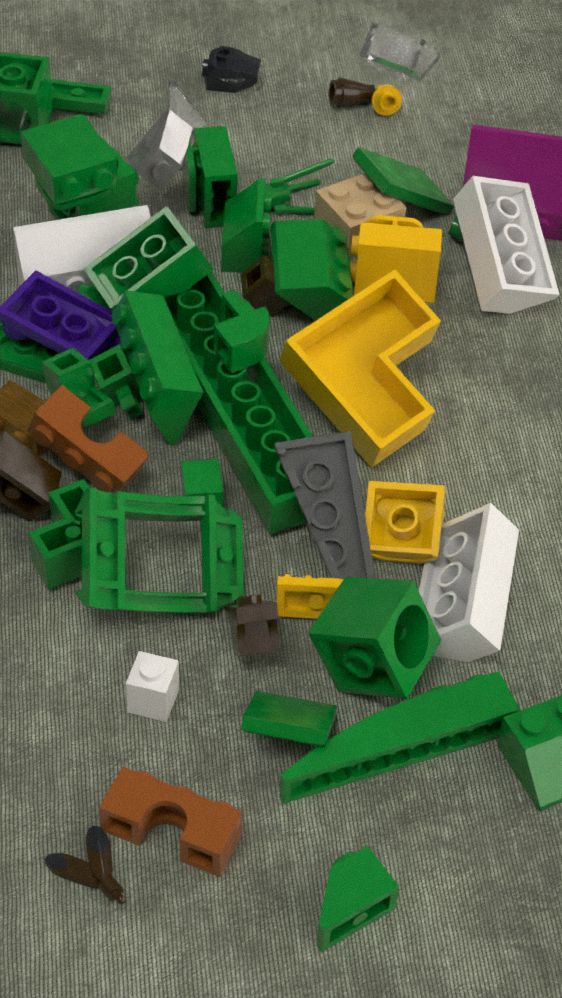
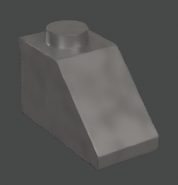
(161, 149)

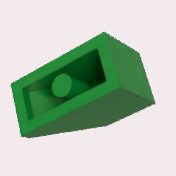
(354, 897)

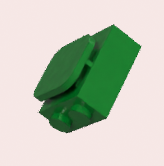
(69, 162)
(209, 174)

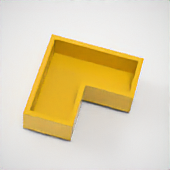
(351, 362)

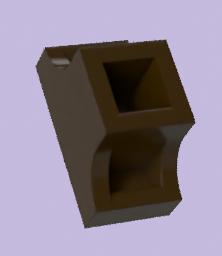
(253, 625)

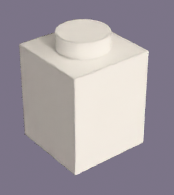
(152, 686)

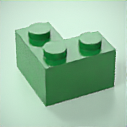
(58, 546)

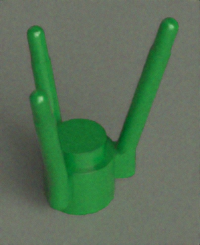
(281, 190)

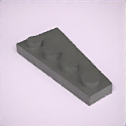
(329, 494)

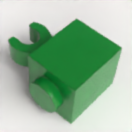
(116, 380)

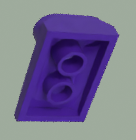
(58, 318)

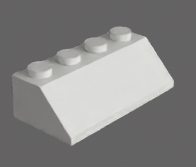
(70, 244)
(504, 245)
(471, 583)

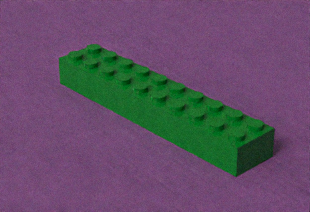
(242, 408)

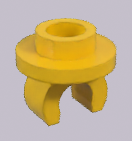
(386, 100)

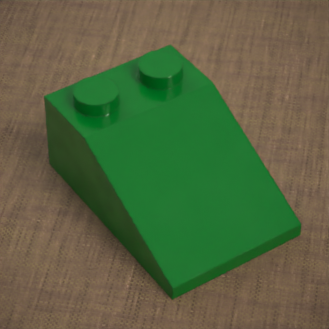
(151, 259)

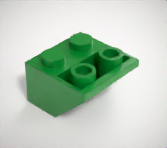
(245, 228)

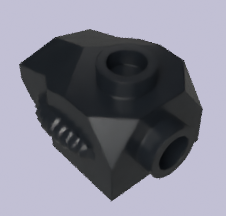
(230, 70)

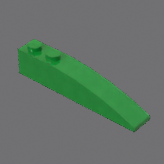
(404, 735)

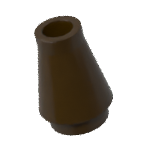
(347, 92)

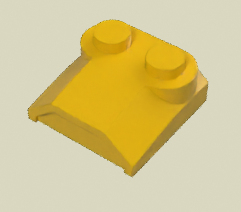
(404, 521)

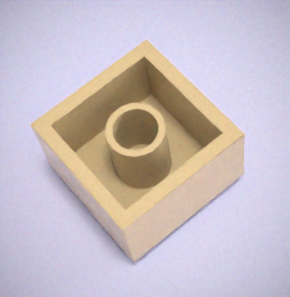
(354, 202)

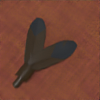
(94, 873)

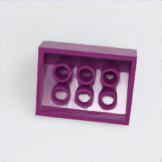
(523, 159)

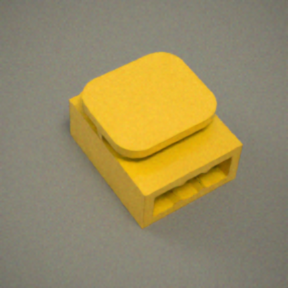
(400, 245)

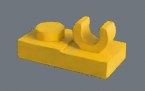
(304, 596)

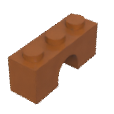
(107, 465)
(142, 802)

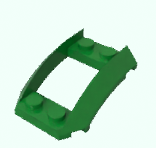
(105, 551)

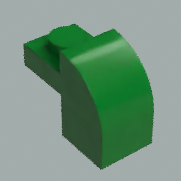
(242, 335)
(76, 375)

